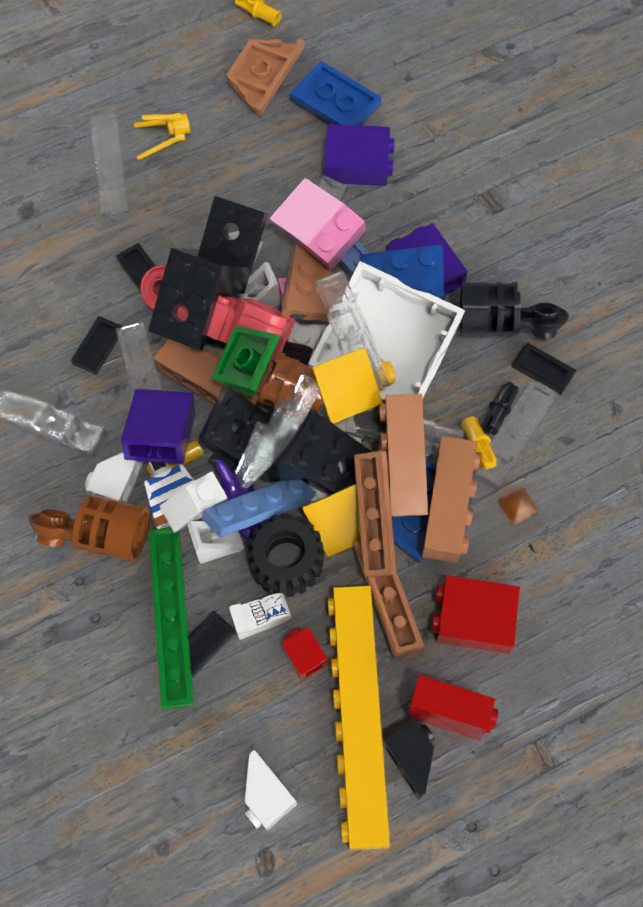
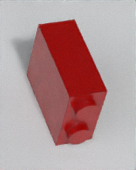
(476, 614)
(452, 708)

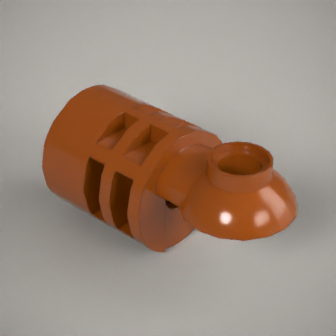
(281, 380)
(99, 527)

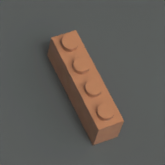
(193, 370)
(405, 454)
(450, 500)

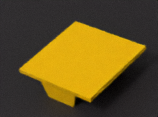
(347, 385)
(336, 519)

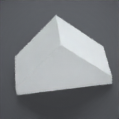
(262, 287)
(209, 545)

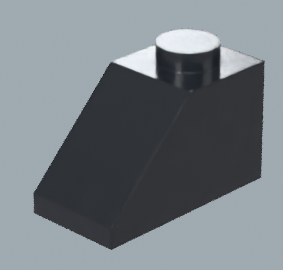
(412, 754)

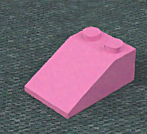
(319, 223)

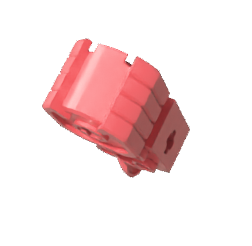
(227, 313)

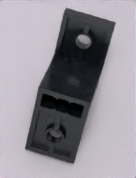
(200, 275)
(309, 455)

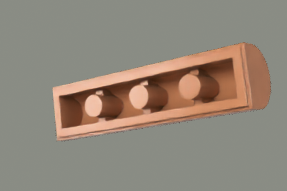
(375, 514)
(393, 612)

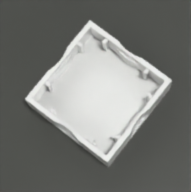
(406, 327)

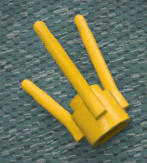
(176, 124)

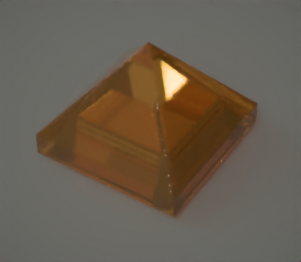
(518, 506)

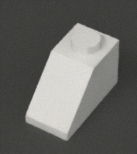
(114, 478)
(191, 501)
(265, 794)

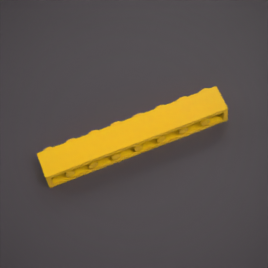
(360, 720)

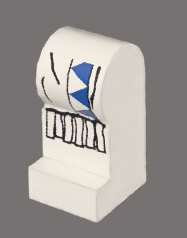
(260, 615)

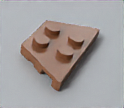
(262, 70)
(300, 288)

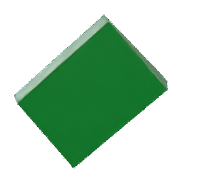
(245, 359)

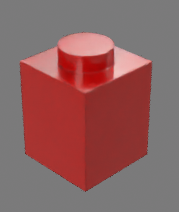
(304, 653)

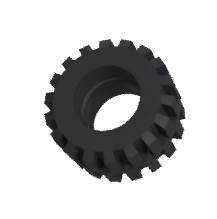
(280, 532)

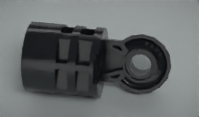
(506, 312)

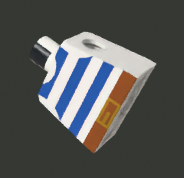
(163, 486)

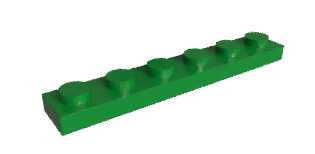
(171, 620)

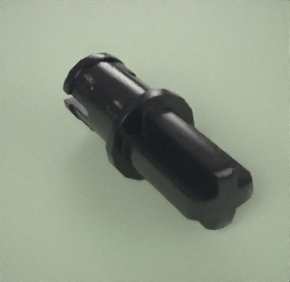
(500, 408)

